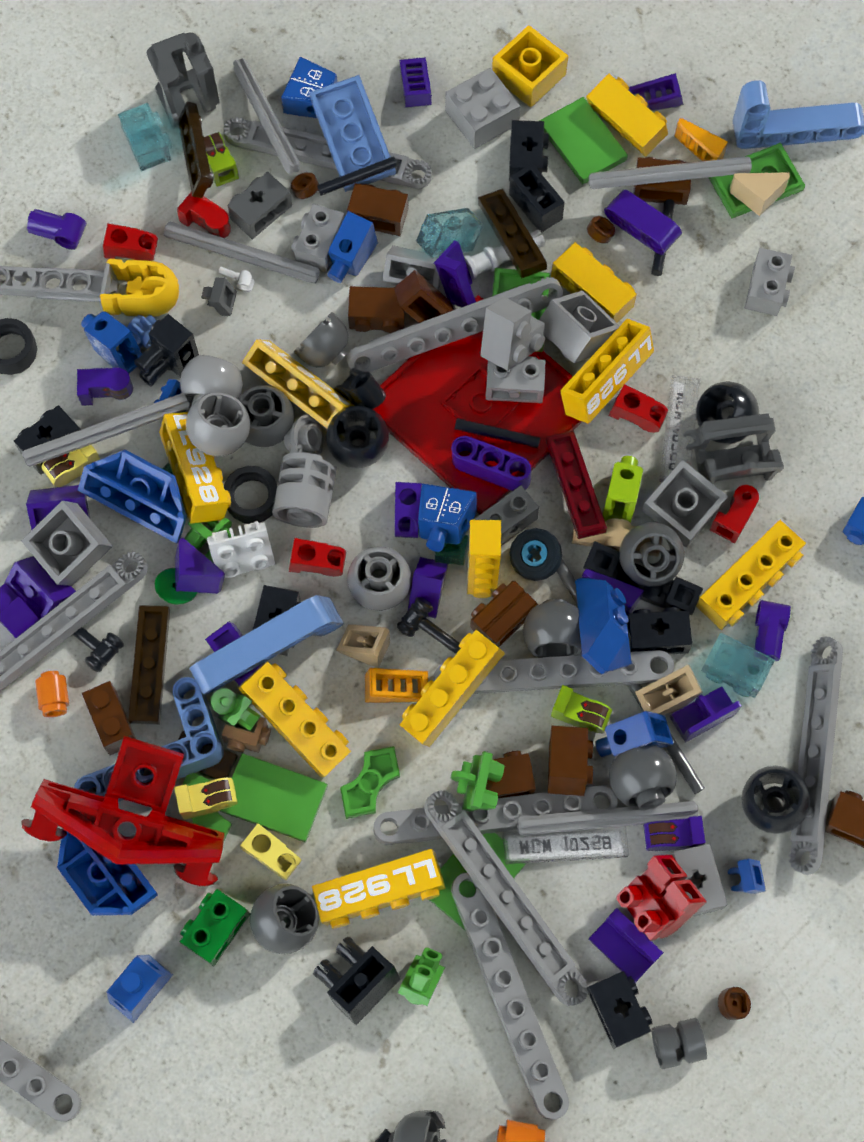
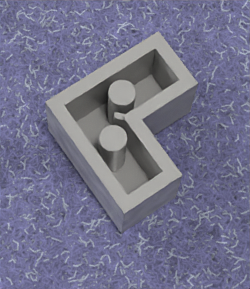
(510, 333)

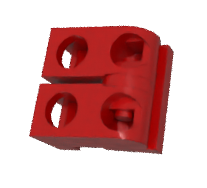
(659, 898)

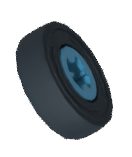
(550, 553)

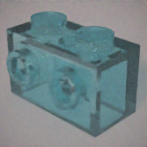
(145, 137)
(444, 227)
(737, 666)

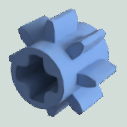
(140, 328)

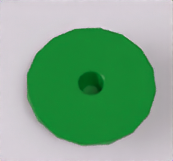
(166, 588)

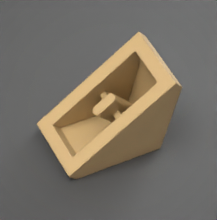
(758, 189)
(365, 643)
(670, 692)

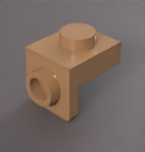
(240, 739)

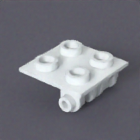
(241, 552)

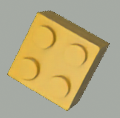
(530, 65)

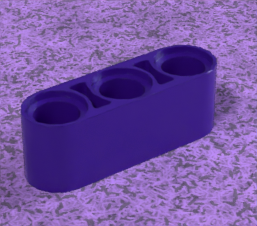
(643, 222)
(481, 454)

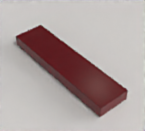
(576, 485)

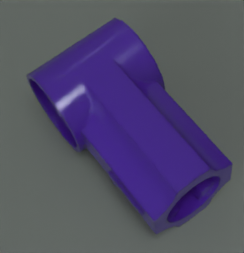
(64, 229)
(772, 622)

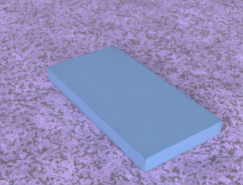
(350, 128)

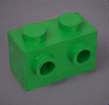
(214, 926)

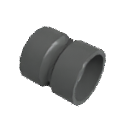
(679, 1043)

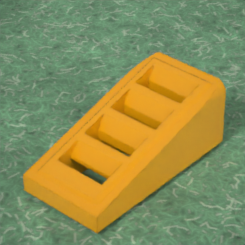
(700, 141)
(396, 675)

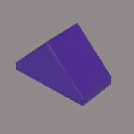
(195, 571)
(428, 583)

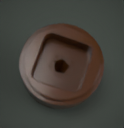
(304, 185)
(601, 229)
(734, 1003)

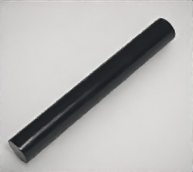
(357, 176)
(658, 262)
(497, 433)

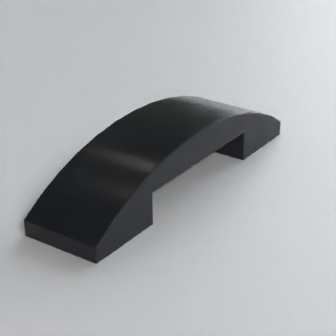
(675, 593)

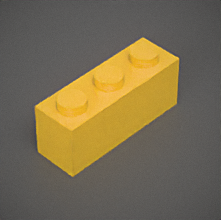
(628, 114)
(580, 271)

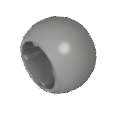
(210, 375)
(217, 424)
(379, 559)

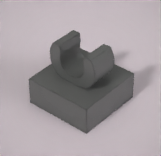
(220, 296)

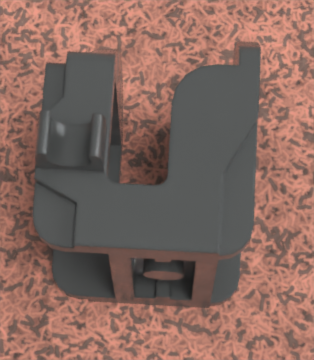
(170, 69)
(738, 461)

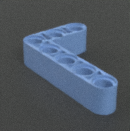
(760, 127)
(309, 618)
(190, 746)

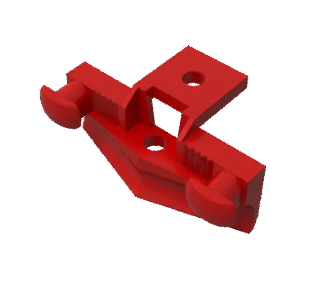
(97, 818)

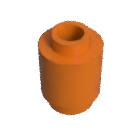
(52, 694)
(520, 1132)

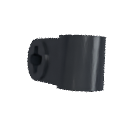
(361, 389)

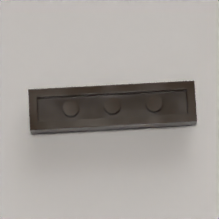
(194, 150)
(512, 233)
(149, 665)

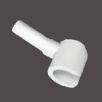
(245, 280)

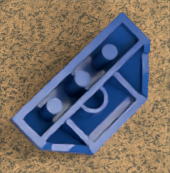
(137, 492)
(602, 625)
(100, 882)

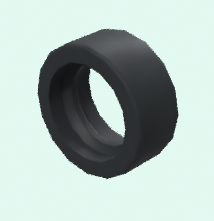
(28, 354)
(246, 474)

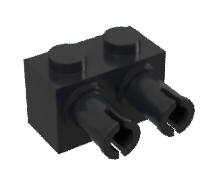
(169, 350)
(362, 984)

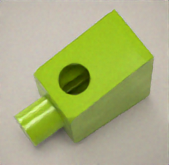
(624, 488)

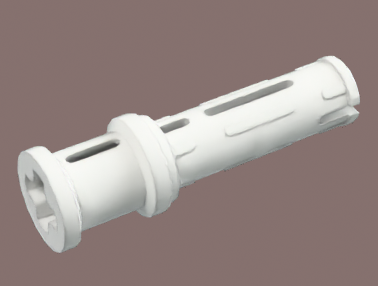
(492, 258)

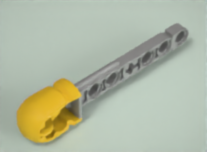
(150, 286)

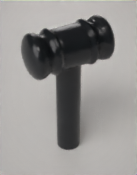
(416, 618)
(102, 651)

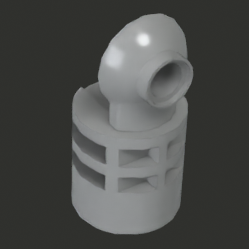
(304, 477)

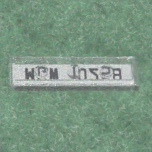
(680, 418)
(566, 845)

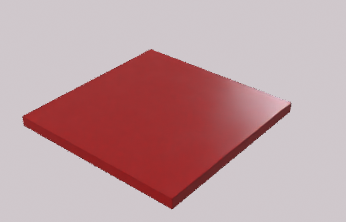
(451, 384)

